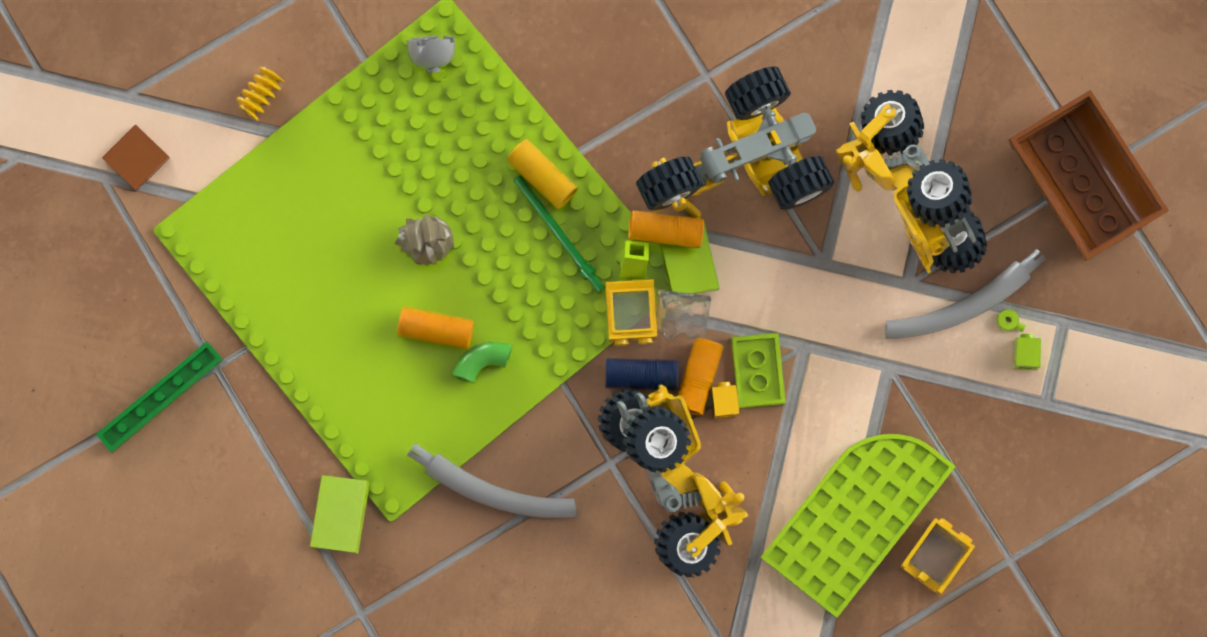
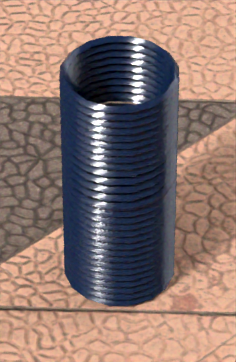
(640, 373)

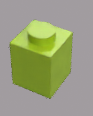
(634, 259)
(1027, 352)

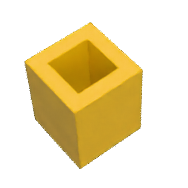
(725, 400)

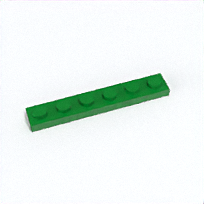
(159, 397)

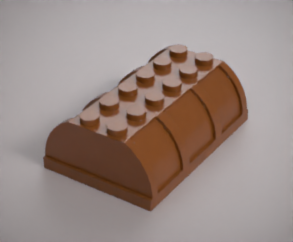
(1088, 175)

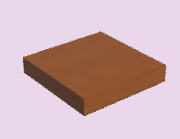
(136, 157)

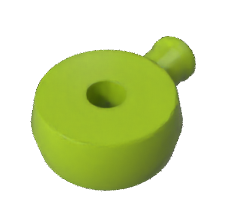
(1014, 321)

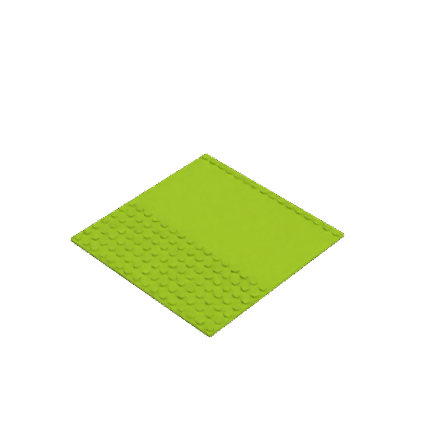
(311, 277)

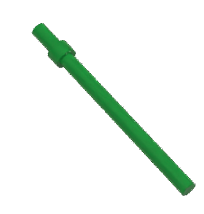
(586, 270)

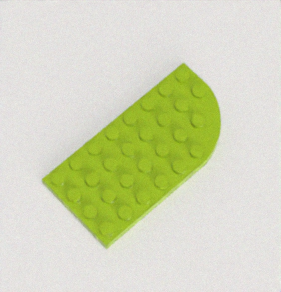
(856, 517)

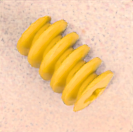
(259, 92)

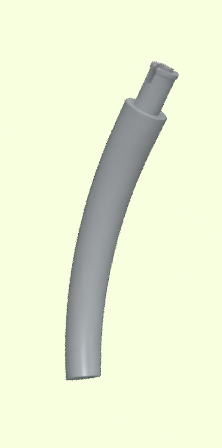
(970, 307)
(489, 494)

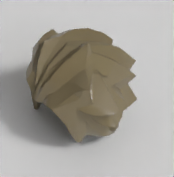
(425, 239)

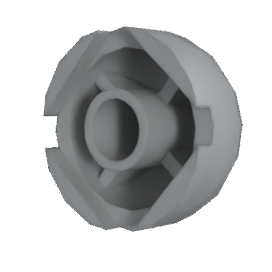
(431, 51)

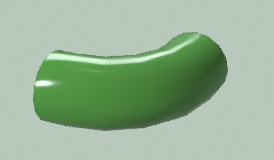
(479, 357)

